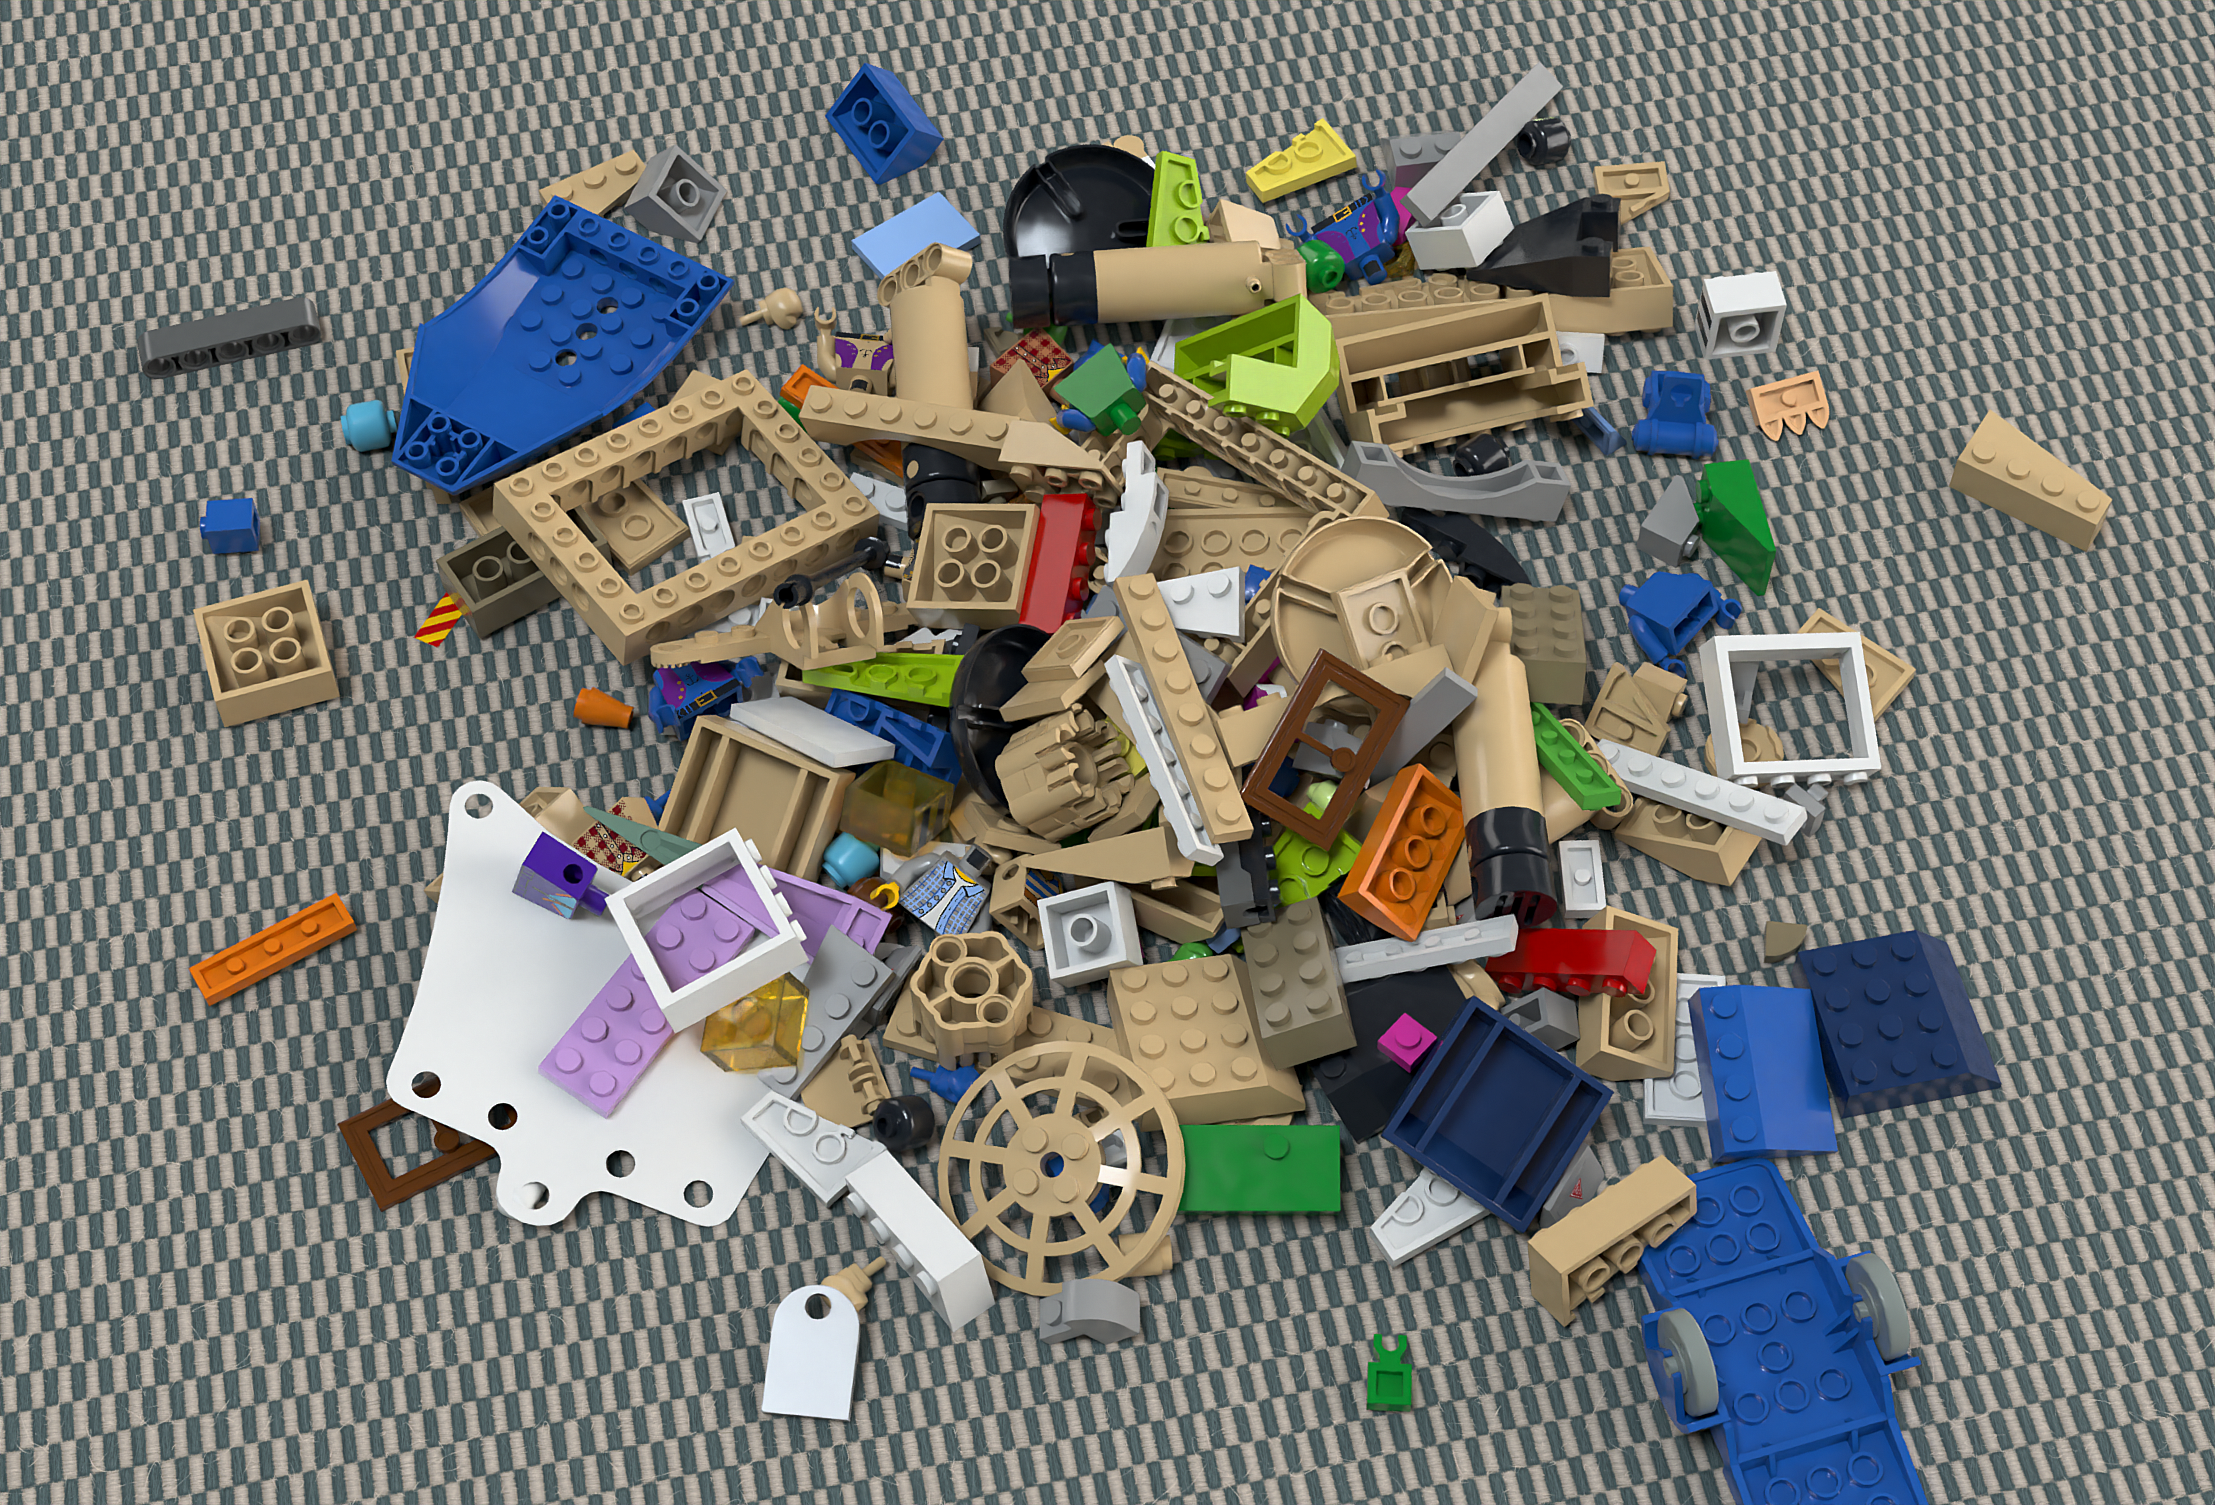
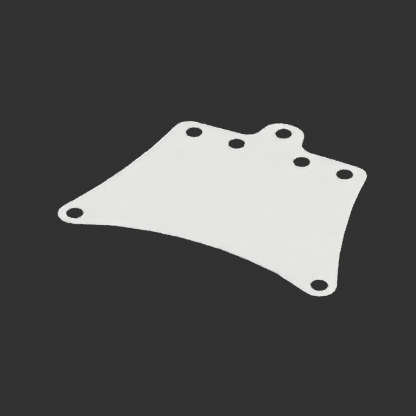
(506, 989)

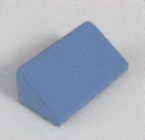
(1599, 431)

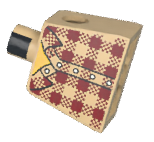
(613, 850)

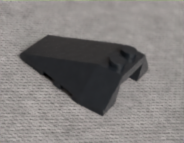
(1362, 1079)

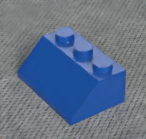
(883, 125)

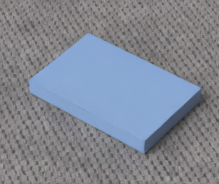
(912, 231)

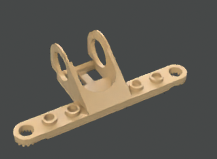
(802, 635)

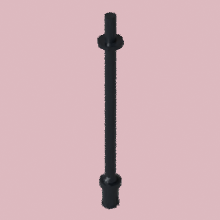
(801, 588)

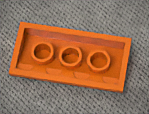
(1406, 854)

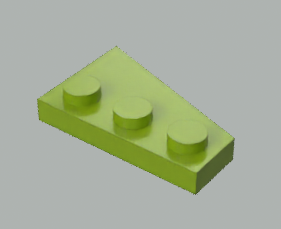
(1176, 203)

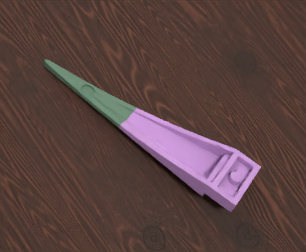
(810, 902)

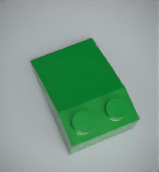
(1735, 521)

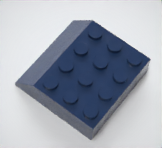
(1894, 1023)
(1496, 1113)

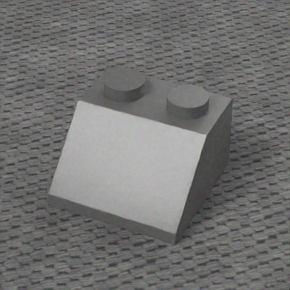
(1414, 155)
(675, 196)

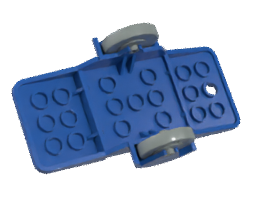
(1779, 1348)

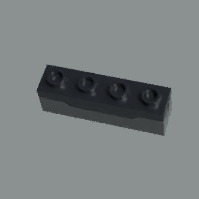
(1244, 874)

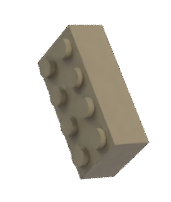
(498, 581)
(1548, 641)
(1297, 985)

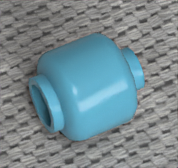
(368, 425)
(850, 860)

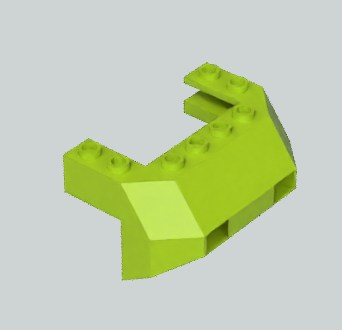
(1262, 366)

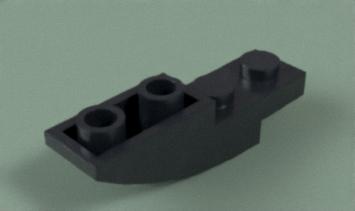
(1469, 545)

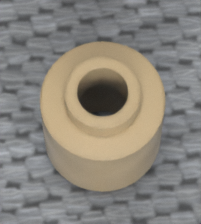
(1159, 1260)

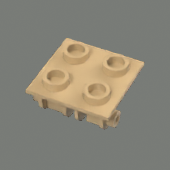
(847, 1085)

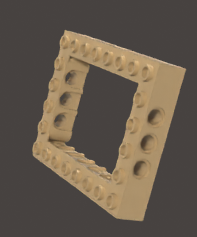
(1257, 452)
(536, 502)

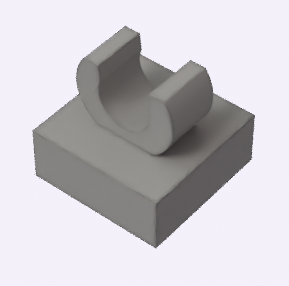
(1813, 804)

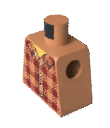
(1043, 357)

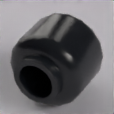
(1544, 141)
(1481, 456)
(903, 1123)

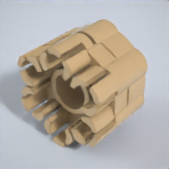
(1057, 774)
(963, 1025)

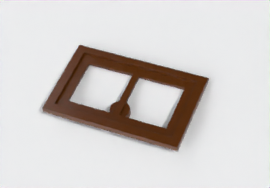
(1357, 767)
(455, 1160)

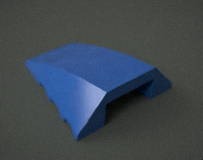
(915, 741)

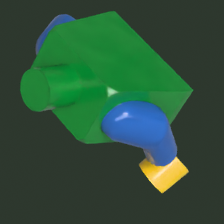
(1103, 394)

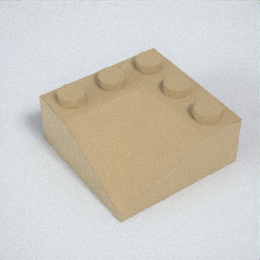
(972, 564)
(265, 653)

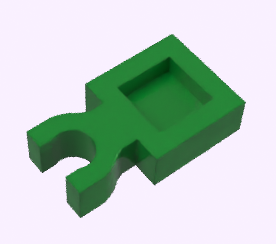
(1388, 1380)

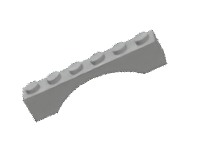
(1523, 491)

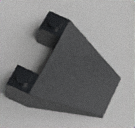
(1559, 251)

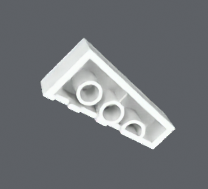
(921, 1239)

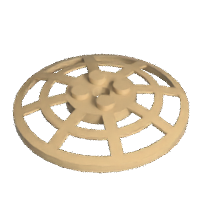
(1082, 1171)

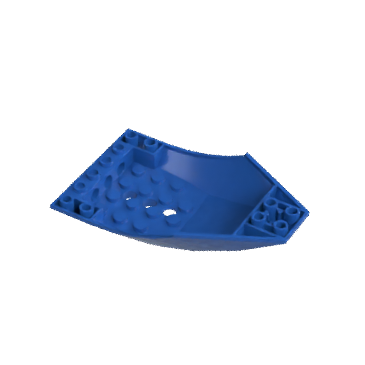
(486, 368)

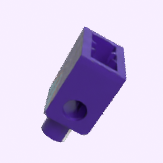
(559, 879)

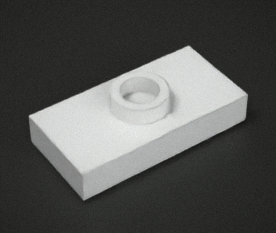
(1582, 347)

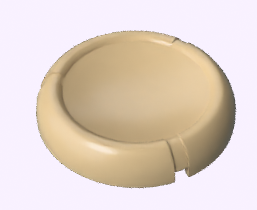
(1338, 558)

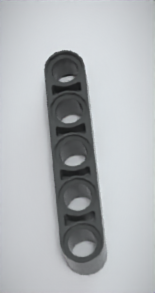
(228, 338)

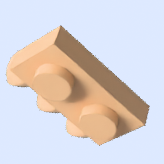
(1789, 401)

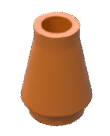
(602, 709)

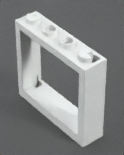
(1723, 718)
(733, 978)

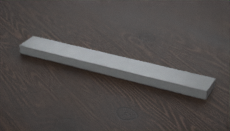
(1480, 144)

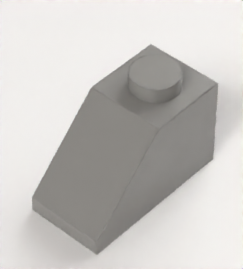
(1671, 526)
(1317, 764)
(1546, 1017)

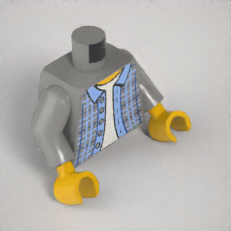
(943, 891)

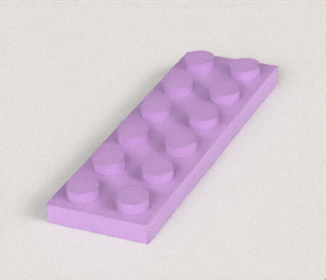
(624, 1023)

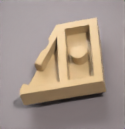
(1626, 715)

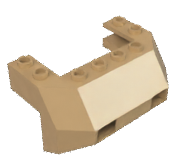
(1437, 382)

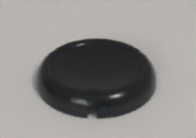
(1080, 202)
(980, 687)

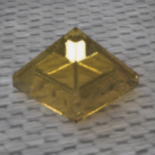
(1402, 263)

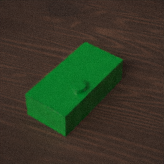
(1261, 1170)

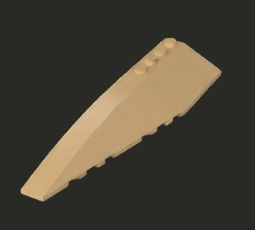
(1637, 301)

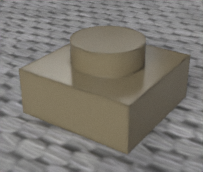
(997, 491)

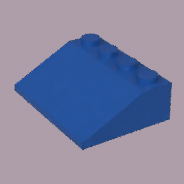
(1761, 1072)

